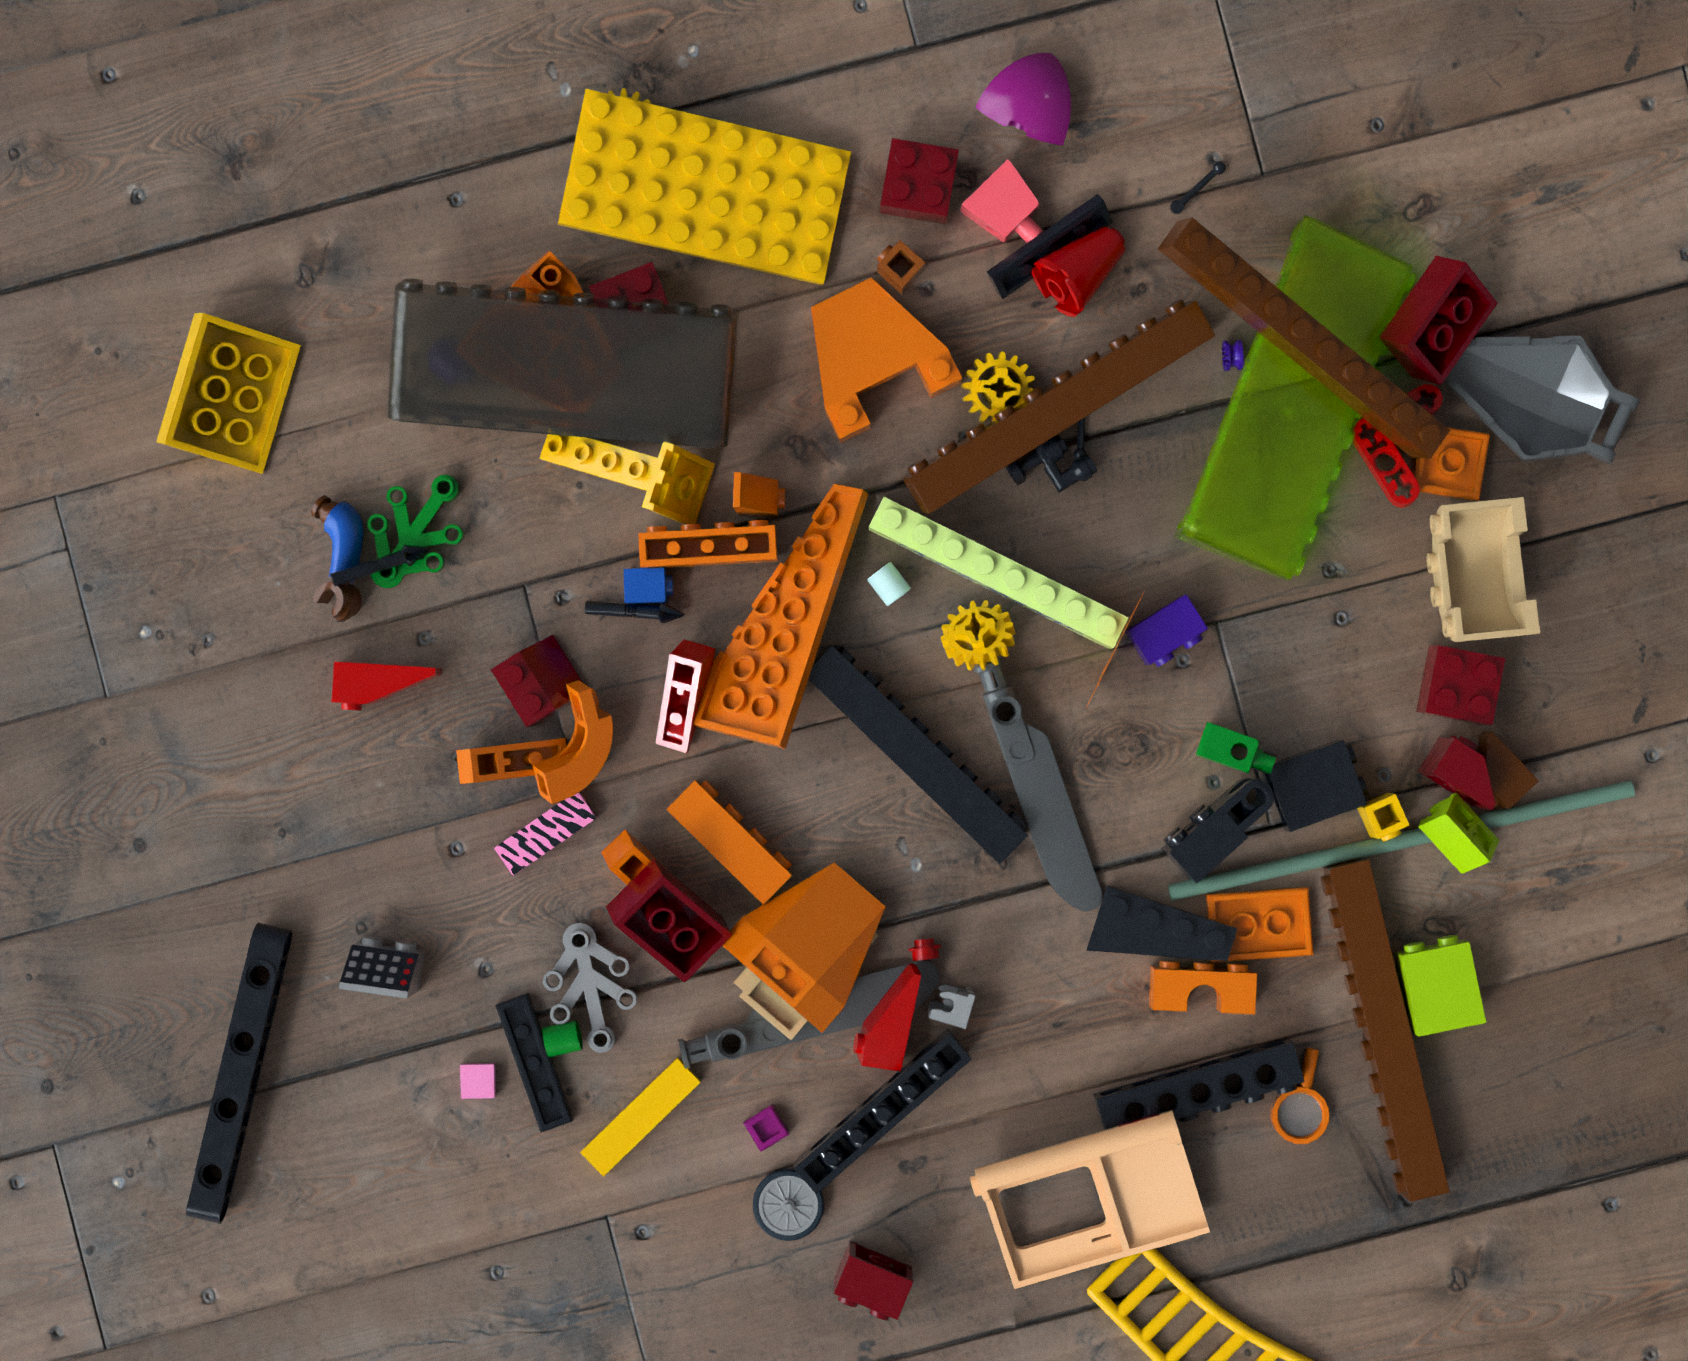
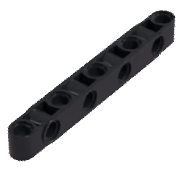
(239, 1073)

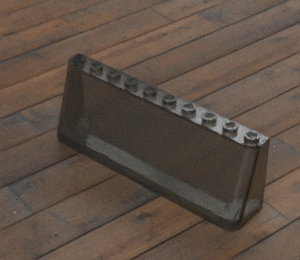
(563, 364)

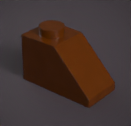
(1506, 772)

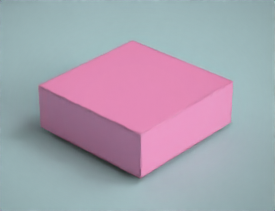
(478, 1080)

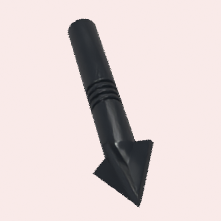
(408, 555)
(663, 613)

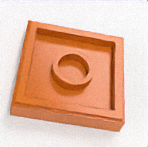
(1455, 467)

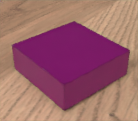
(766, 1127)

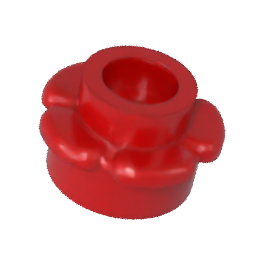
(925, 949)

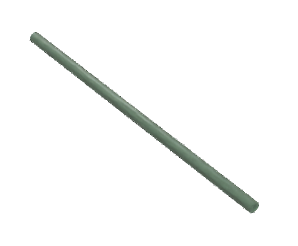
(1405, 840)

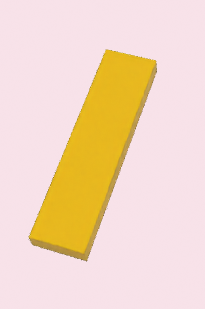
(640, 1116)

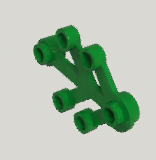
(413, 533)

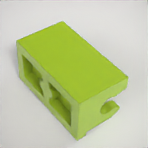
(1459, 834)

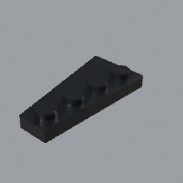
(1151, 928)

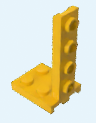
(673, 481)

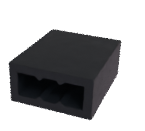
(1316, 785)

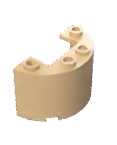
(1480, 570)

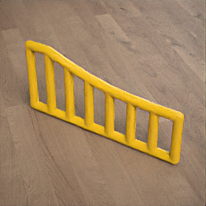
(1188, 1292)

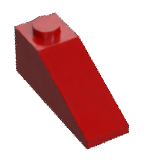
(371, 683)
(684, 686)
(888, 1025)

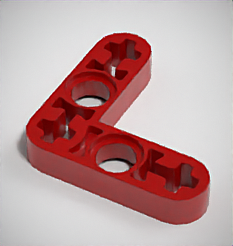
(1407, 477)

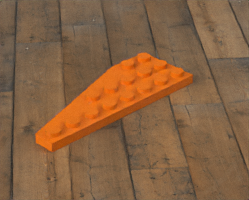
(767, 664)

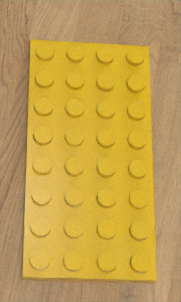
(704, 187)

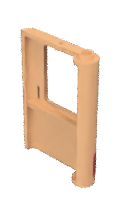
(1140, 1184)

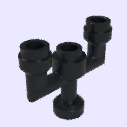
(1049, 454)

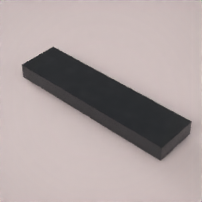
(1017, 268)
(533, 1063)

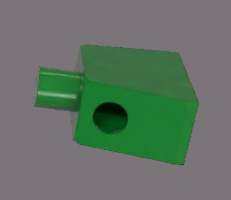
(1217, 746)

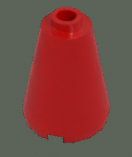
(1078, 269)

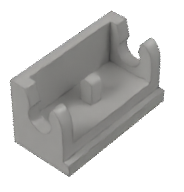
(955, 1007)

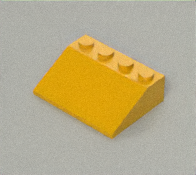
(228, 392)

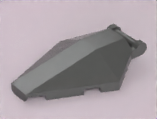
(1541, 395)

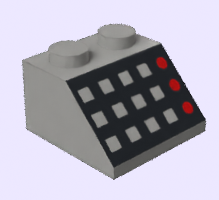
(383, 968)

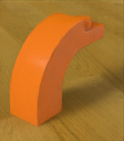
(585, 753)

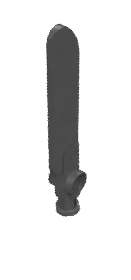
(1042, 797)
(759, 1034)

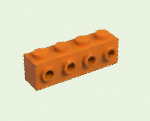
(708, 546)

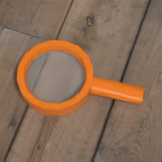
(1302, 1113)

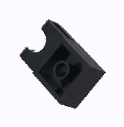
(1217, 829)

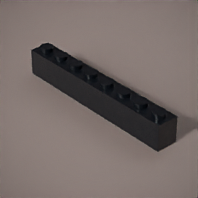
(916, 755)

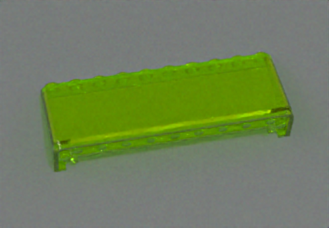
(1281, 423)

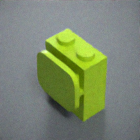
(1439, 986)

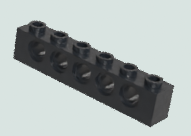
(1278, 1054)
(882, 1111)

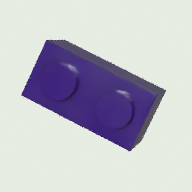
(1167, 630)

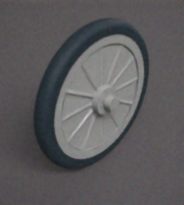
(787, 1206)

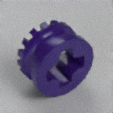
(1233, 355)

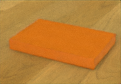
(1267, 922)

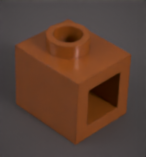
(899, 266)

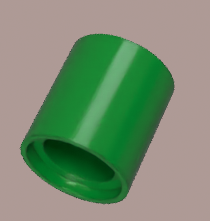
(562, 1038)

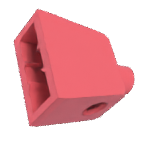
(1004, 205)

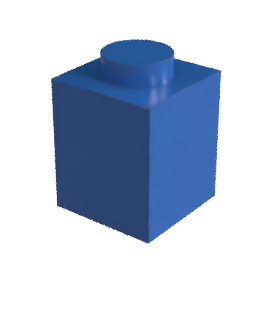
(647, 585)

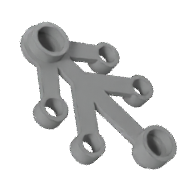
(589, 981)

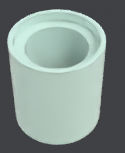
(889, 584)

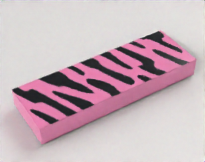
(545, 833)

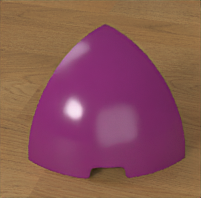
(1031, 97)

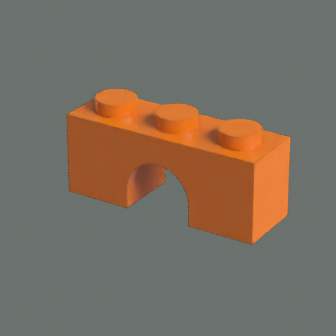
(1233, 986)

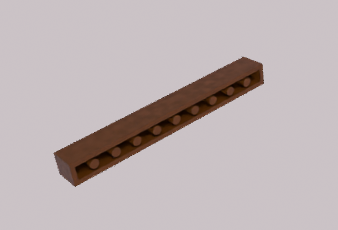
(1303, 338)
(1058, 406)
(1385, 1030)

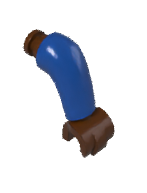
(347, 534)

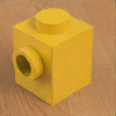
(1383, 817)

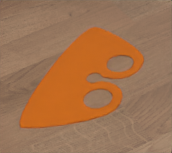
(1115, 648)

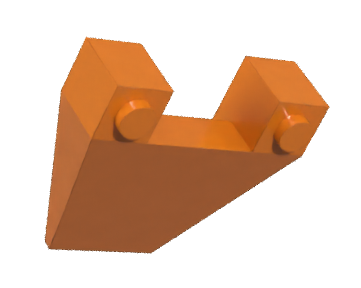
(866, 341)

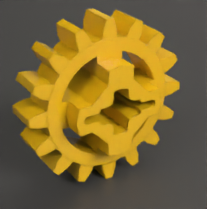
(999, 372)
(994, 635)

